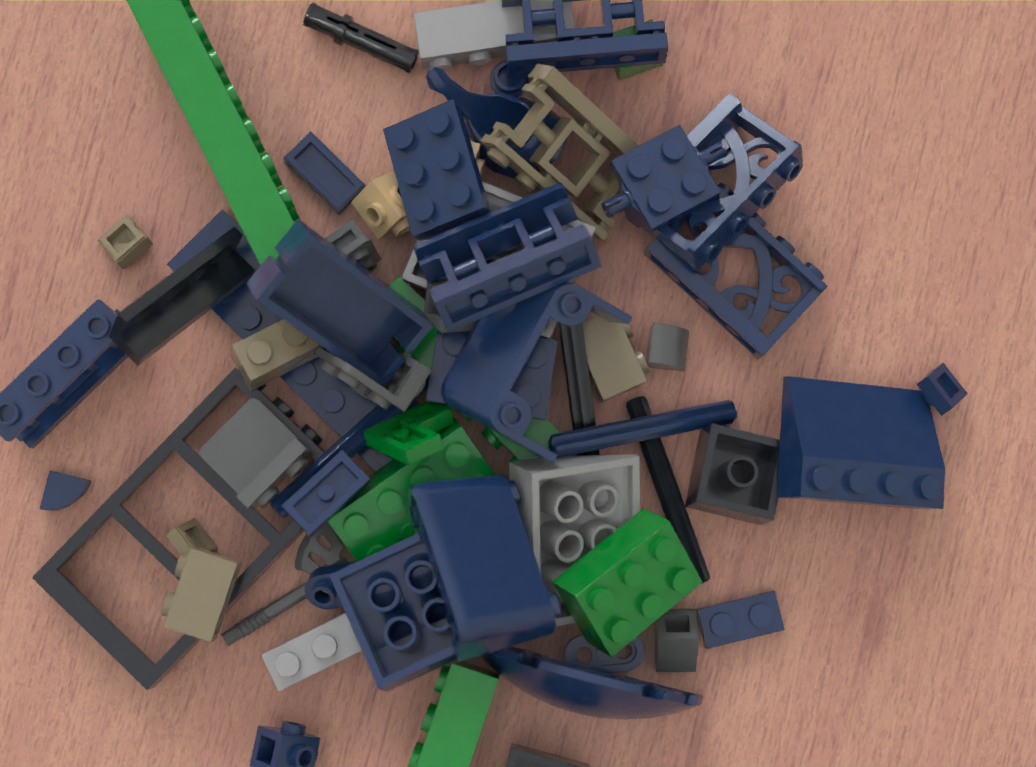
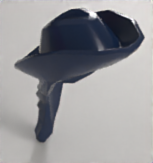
(485, 110)

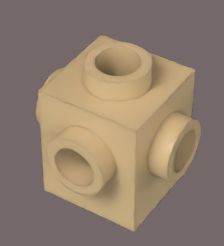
(382, 206)

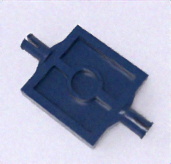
(664, 179)

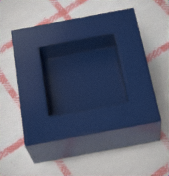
(941, 389)

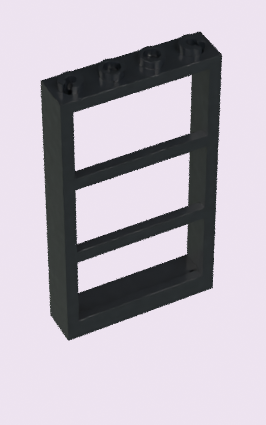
(97, 623)

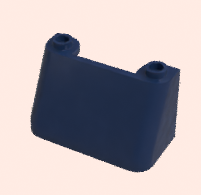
(482, 563)

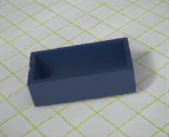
(338, 303)

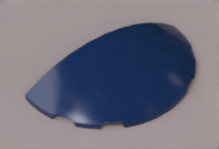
(586, 689)

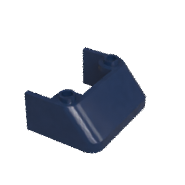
(497, 351)

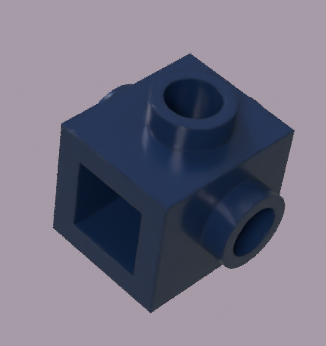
(284, 746)

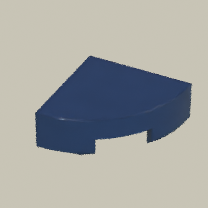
(62, 490)

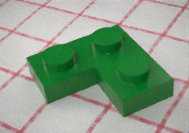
(411, 434)

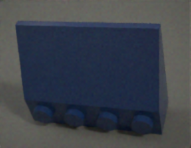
(858, 445)
(396, 613)

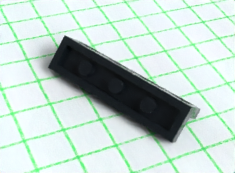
(181, 298)

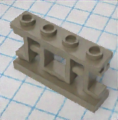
(590, 129)

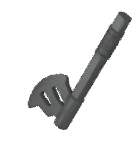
(292, 598)

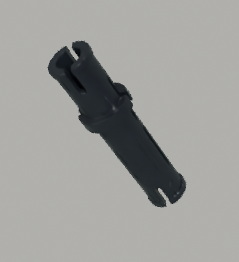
(362, 38)

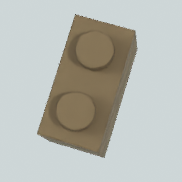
(272, 353)
(611, 358)
(201, 593)

